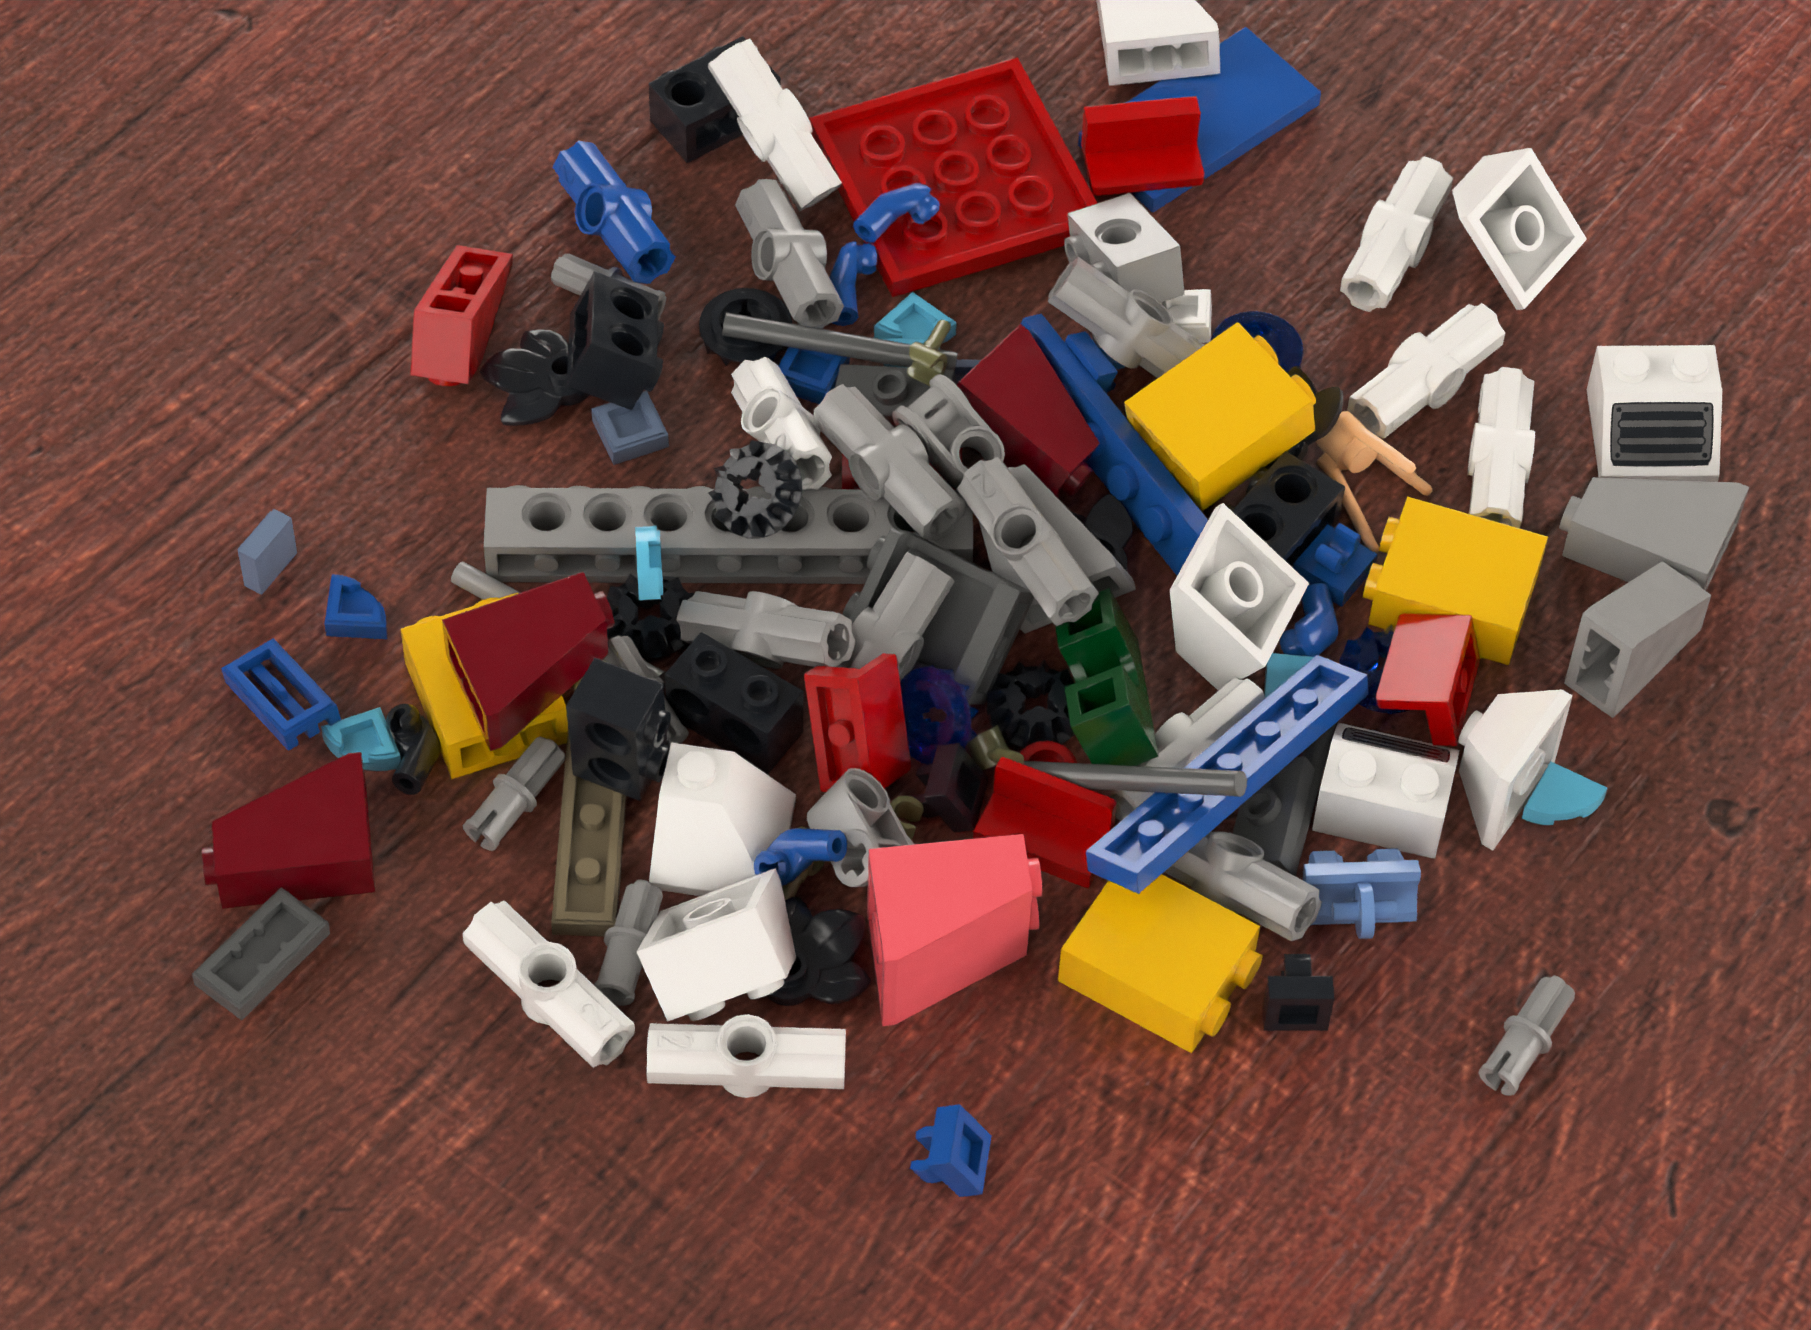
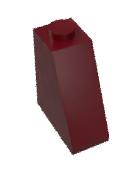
(1031, 413)
(526, 652)
(299, 837)

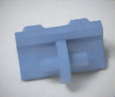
(1364, 891)

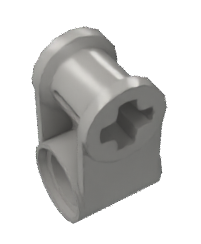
(949, 429)
(864, 814)

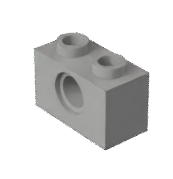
(1127, 247)

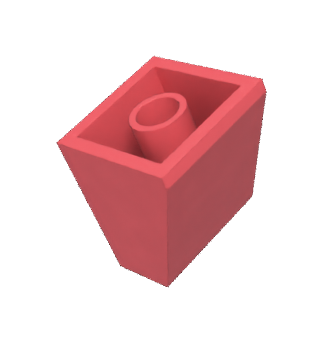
(947, 917)

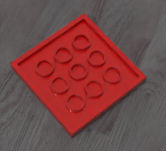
(983, 153)

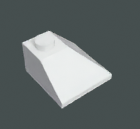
(1517, 222)
(1232, 600)
(1508, 755)
(714, 819)

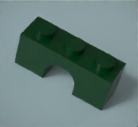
(1110, 693)

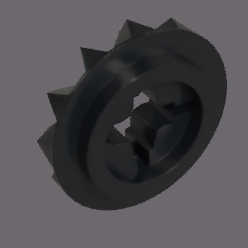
(742, 302)
(778, 476)
(653, 635)
(1008, 700)

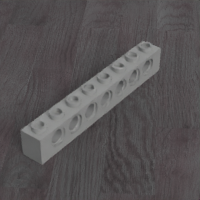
(698, 545)

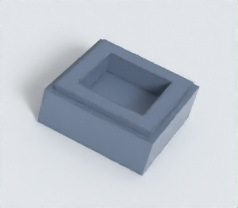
(630, 432)
(267, 551)

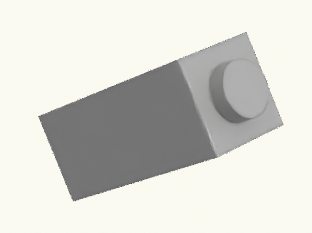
(1639, 522)
(1087, 551)
(1634, 636)

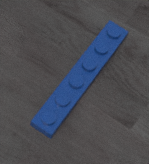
(1123, 458)
(1257, 744)

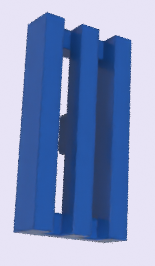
(301, 720)

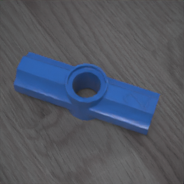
(614, 212)

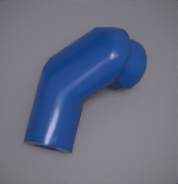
(893, 204)
(851, 260)
(1318, 626)
(798, 849)

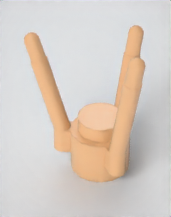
(1354, 449)

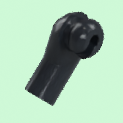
(416, 745)

